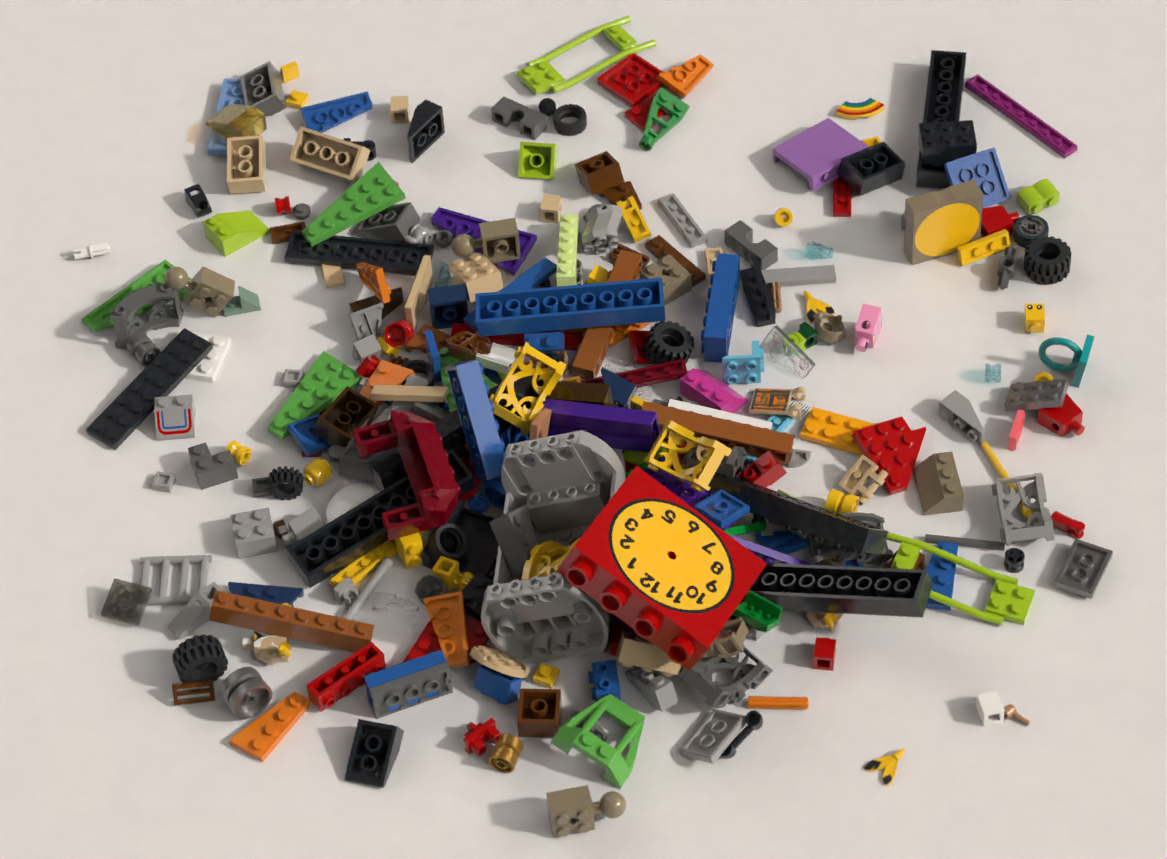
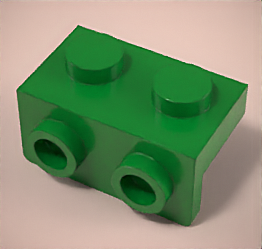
(759, 612)

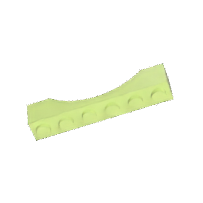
(567, 250)

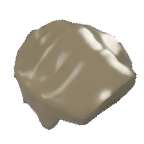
(829, 327)

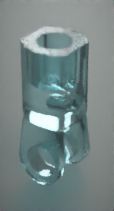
(443, 276)

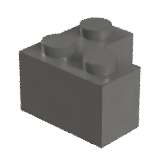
(212, 469)

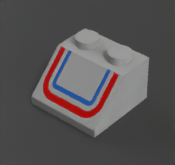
(174, 417)

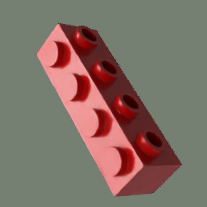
(345, 676)

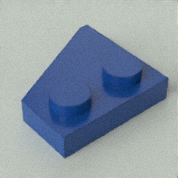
(782, 542)

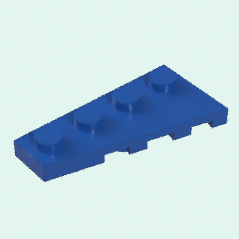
(332, 113)
(942, 575)

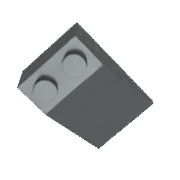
(390, 224)

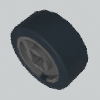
(1029, 228)

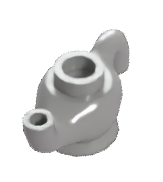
(420, 235)

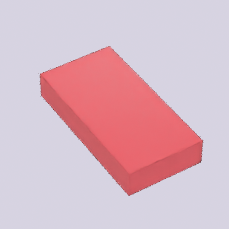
(1016, 430)

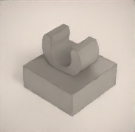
(344, 591)

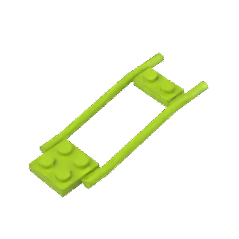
(542, 77)
(1007, 598)

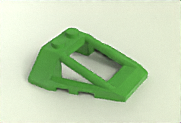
(597, 750)

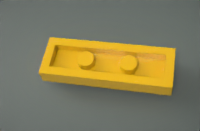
(983, 247)

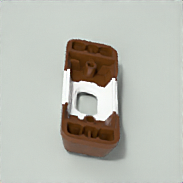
(490, 355)

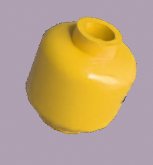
(317, 472)

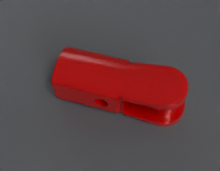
(1067, 524)

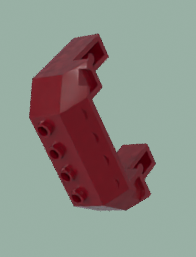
(425, 466)

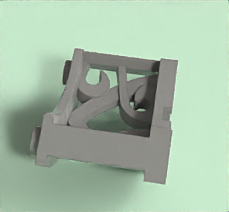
(1018, 530)

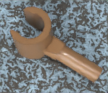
(1010, 711)

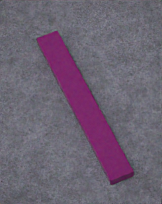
(1021, 116)

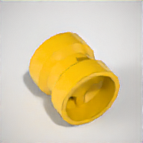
(240, 453)

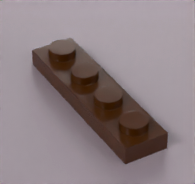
(660, 248)

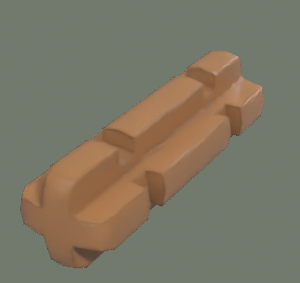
(776, 296)

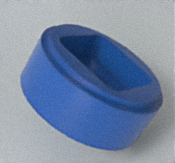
(479, 504)

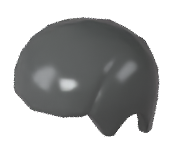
(429, 587)

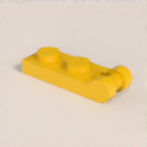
(634, 219)

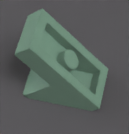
(244, 303)

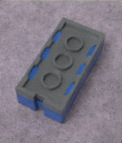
(408, 684)

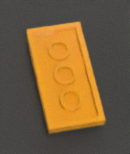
(832, 430)

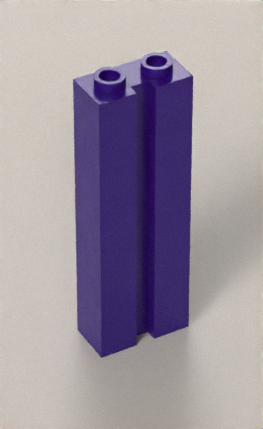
(614, 425)

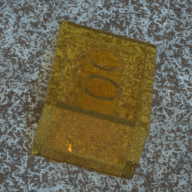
(238, 121)

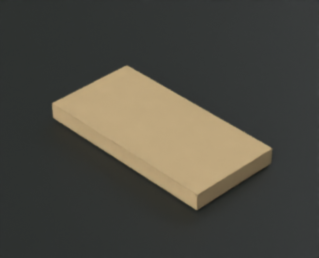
(419, 292)

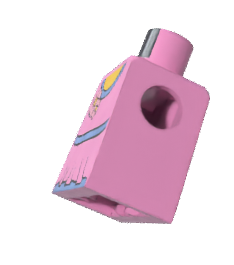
(867, 333)

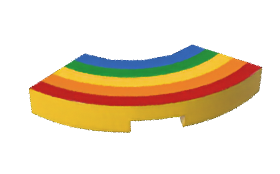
(863, 109)

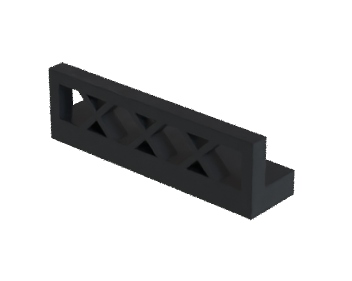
(758, 294)

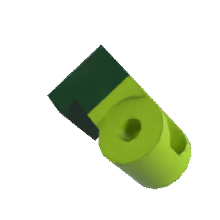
(805, 337)

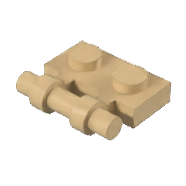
(859, 475)

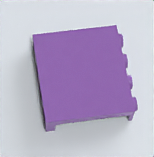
(818, 152)

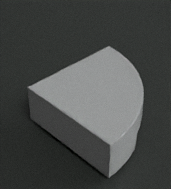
(798, 457)

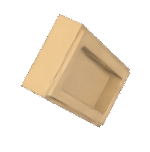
(333, 276)

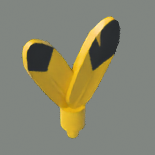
(814, 305)
(889, 763)

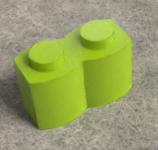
(1038, 196)

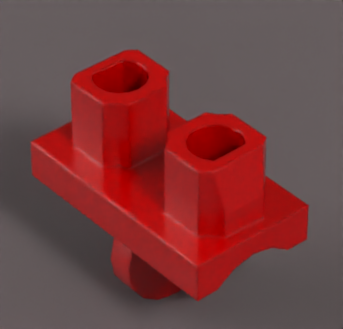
(479, 734)

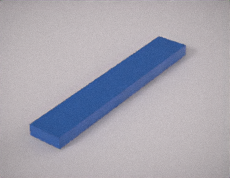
(527, 280)

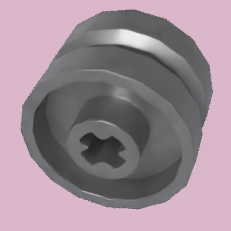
(245, 693)

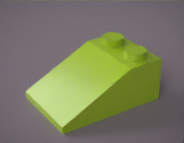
(234, 230)

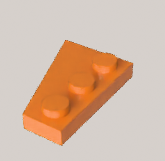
(686, 76)

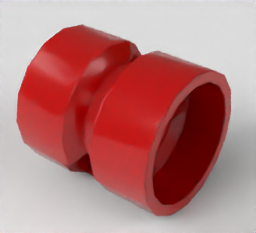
(398, 333)

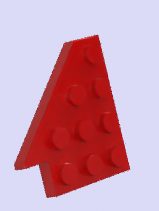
(892, 449)
(428, 641)

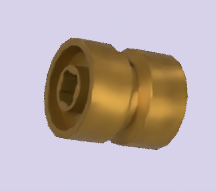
(506, 753)

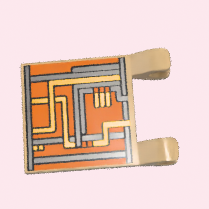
(777, 401)

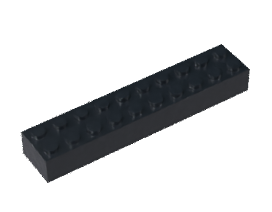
(941, 105)
(389, 466)
(803, 516)
(359, 529)
(845, 589)

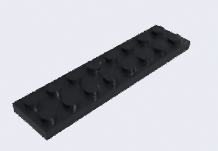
(349, 251)
(156, 380)

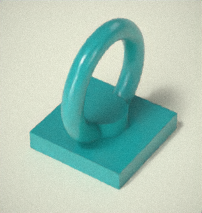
(1079, 358)

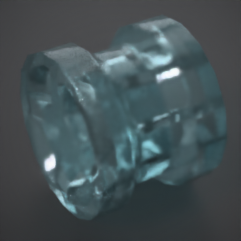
(992, 372)

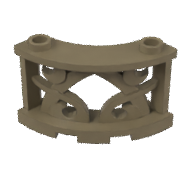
(729, 639)

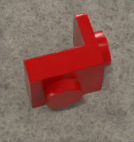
(368, 366)

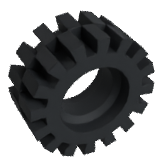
(279, 477)

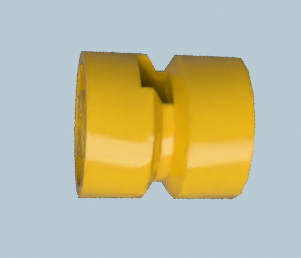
(841, 504)

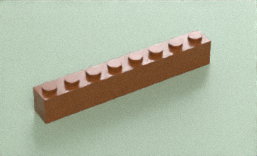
(597, 339)
(729, 433)
(290, 622)

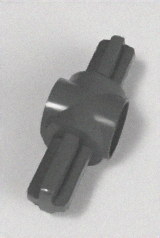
(1006, 267)

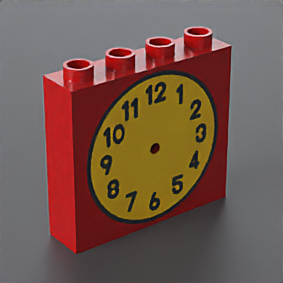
(662, 568)

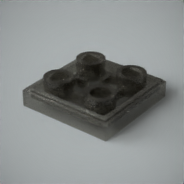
(126, 602)

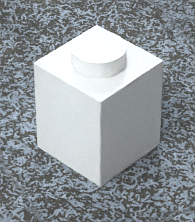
(990, 708)

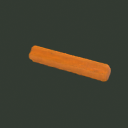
(778, 702)

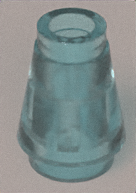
(818, 251)

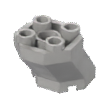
(601, 229)

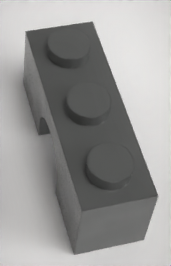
(531, 121)
(740, 239)

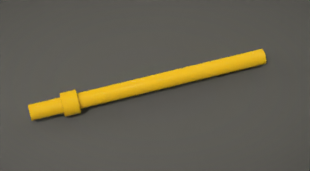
(1003, 474)

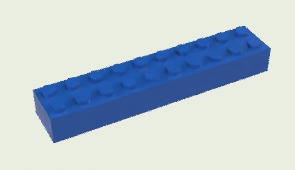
(570, 307)

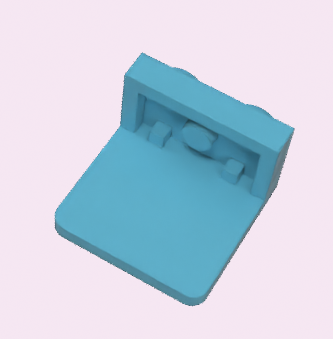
(744, 368)

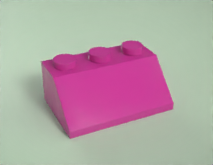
(710, 391)

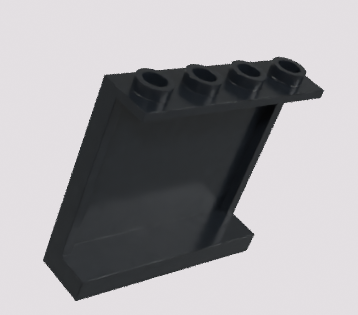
(481, 543)

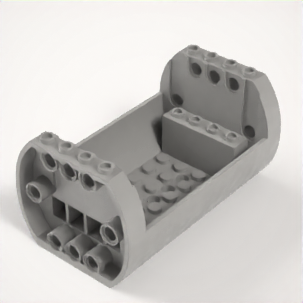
(565, 488)

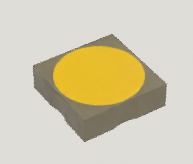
(942, 221)

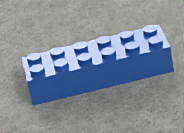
(721, 307)
(477, 418)

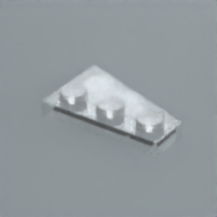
(783, 351)

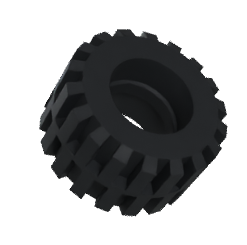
(1047, 260)
(668, 343)
(200, 659)

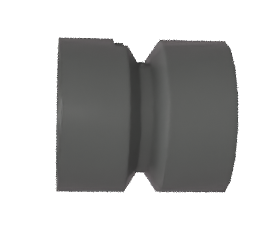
(142, 348)

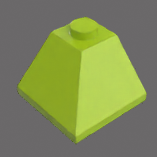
(537, 160)

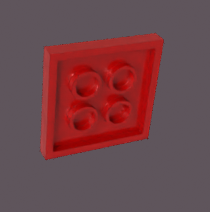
(631, 79)

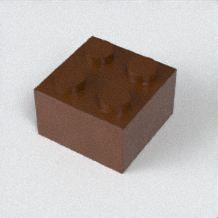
(599, 173)
(539, 712)

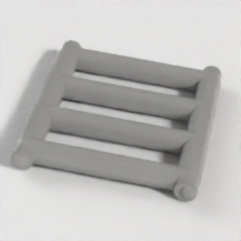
(166, 561)

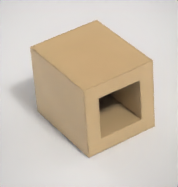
(399, 109)
(550, 208)

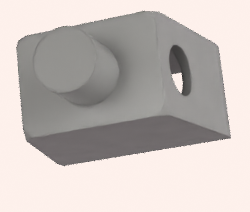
(302, 526)

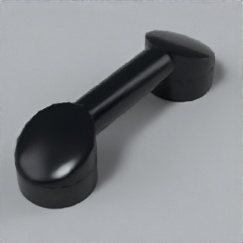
(754, 722)

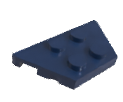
(268, 593)

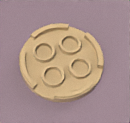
(499, 661)

